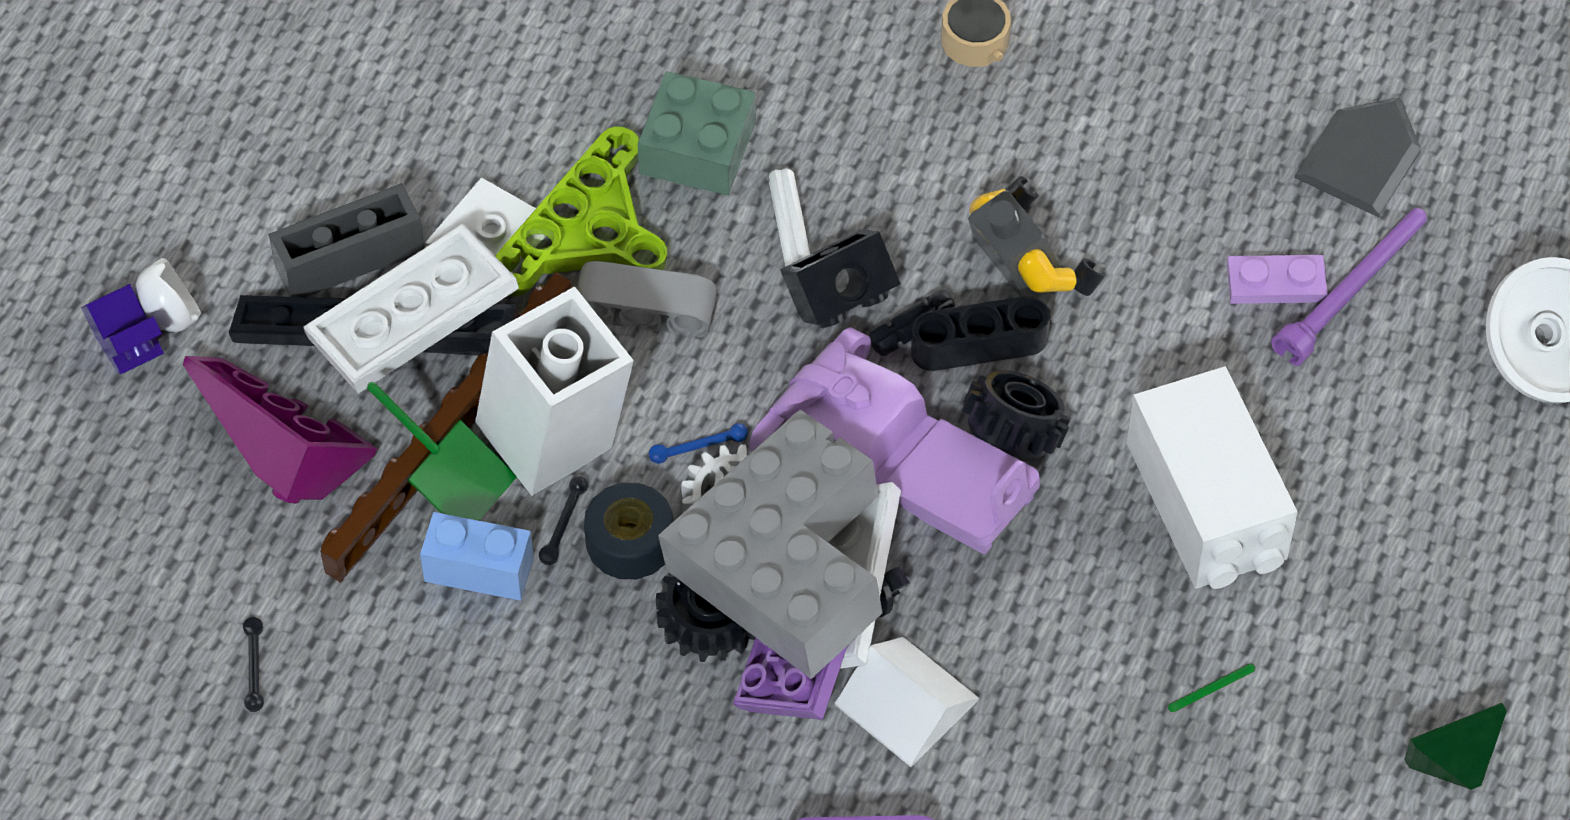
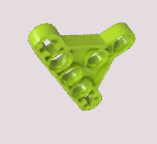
(597, 206)

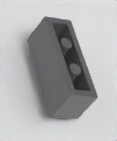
(347, 242)

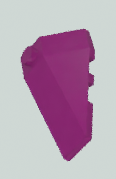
(280, 444)

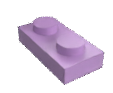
(1276, 279)

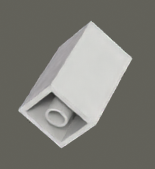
(553, 390)
(1211, 478)

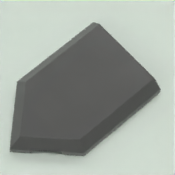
(1363, 155)

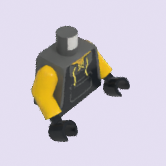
(1021, 248)

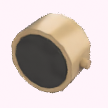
(975, 31)

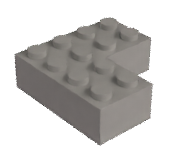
(764, 550)

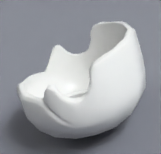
(166, 297)

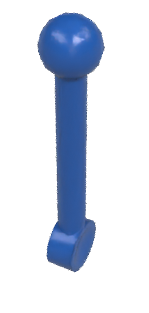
(659, 453)

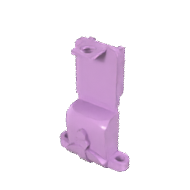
(940, 469)

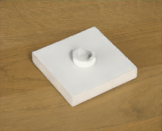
(491, 217)

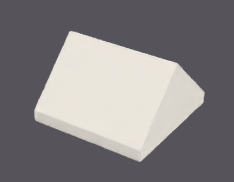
(904, 699)

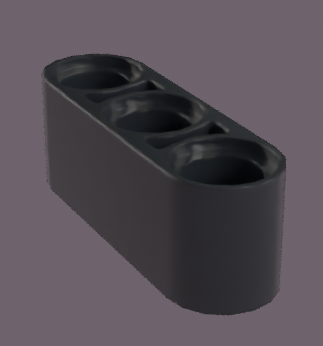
(997, 319)

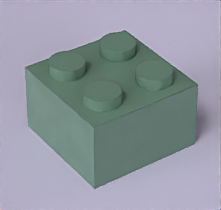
(697, 133)

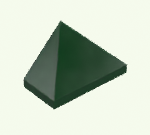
(1458, 749)

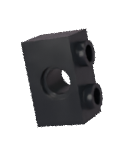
(814, 277)

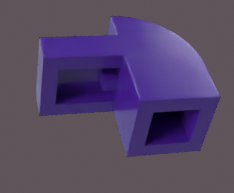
(123, 329)

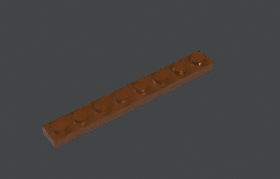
(377, 509)

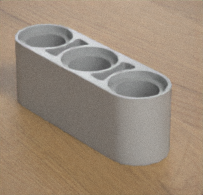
(648, 297)

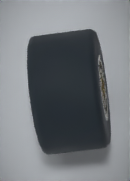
(623, 548)

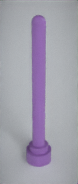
(1301, 336)

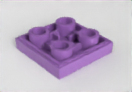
(781, 689)

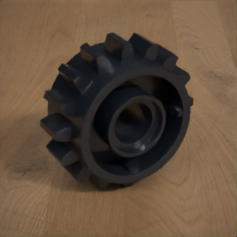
(1016, 414)
(694, 628)

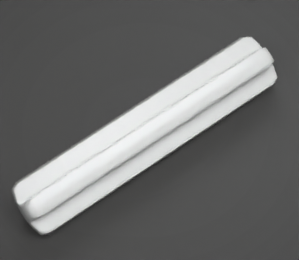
(788, 215)

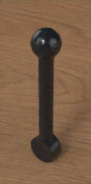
(549, 554)
(252, 628)

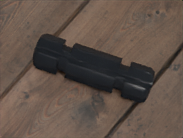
(885, 337)

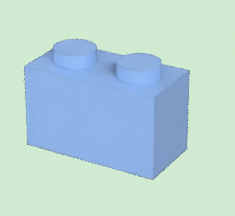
(477, 556)

